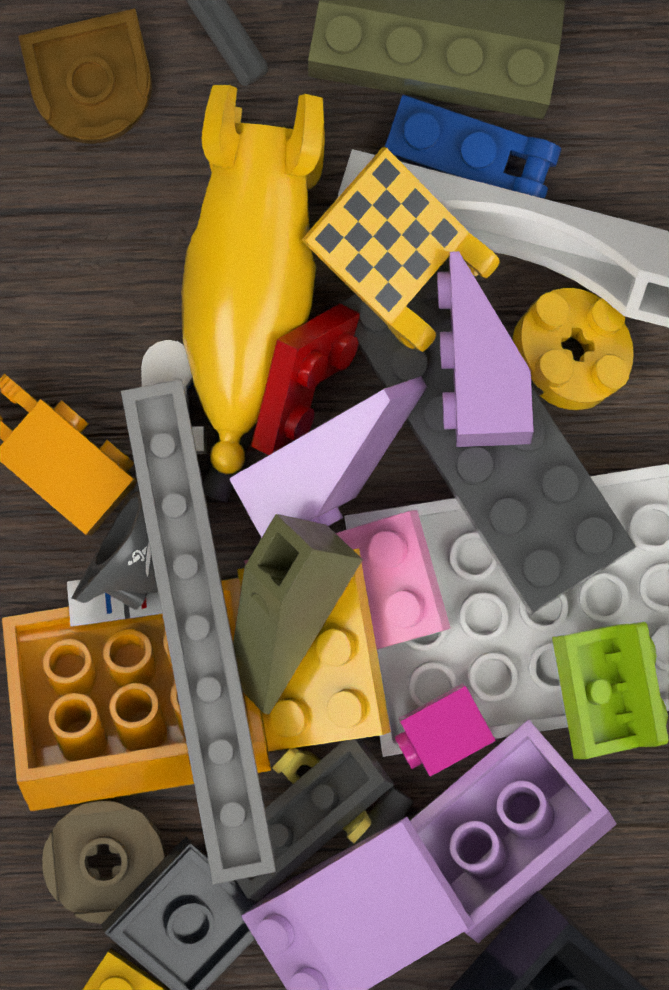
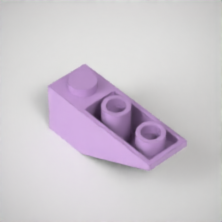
(489, 374)

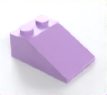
(328, 463)
(358, 914)

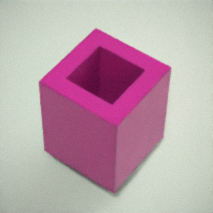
(443, 731)

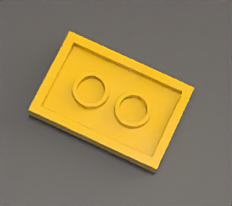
(338, 682)

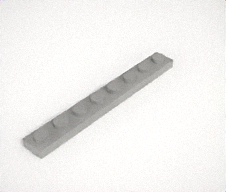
(198, 633)

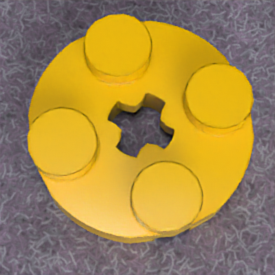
(596, 327)

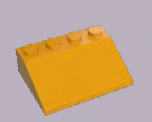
(100, 707)

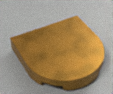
(89, 76)

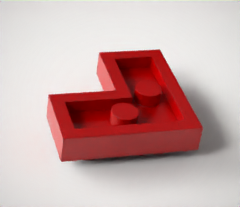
(297, 367)

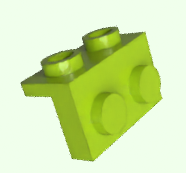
(610, 689)

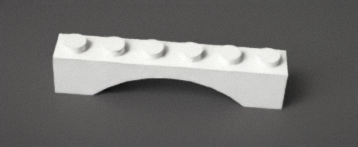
(604, 253)

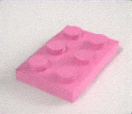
(398, 579)

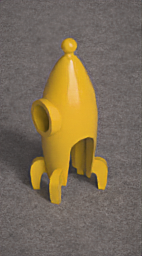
(246, 261)

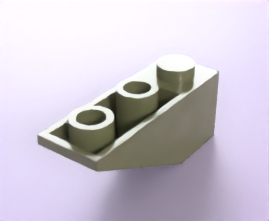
(285, 602)

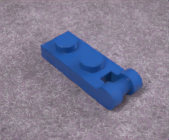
(468, 147)

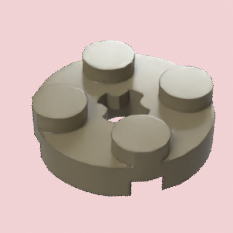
(78, 836)

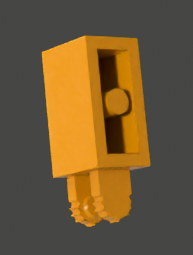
(62, 462)

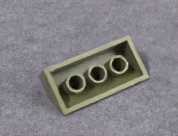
(443, 50)

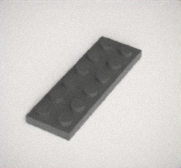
(524, 500)

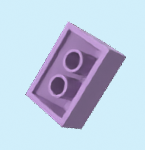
(510, 827)

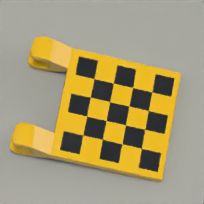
(389, 240)

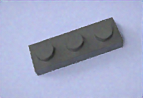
(318, 809)

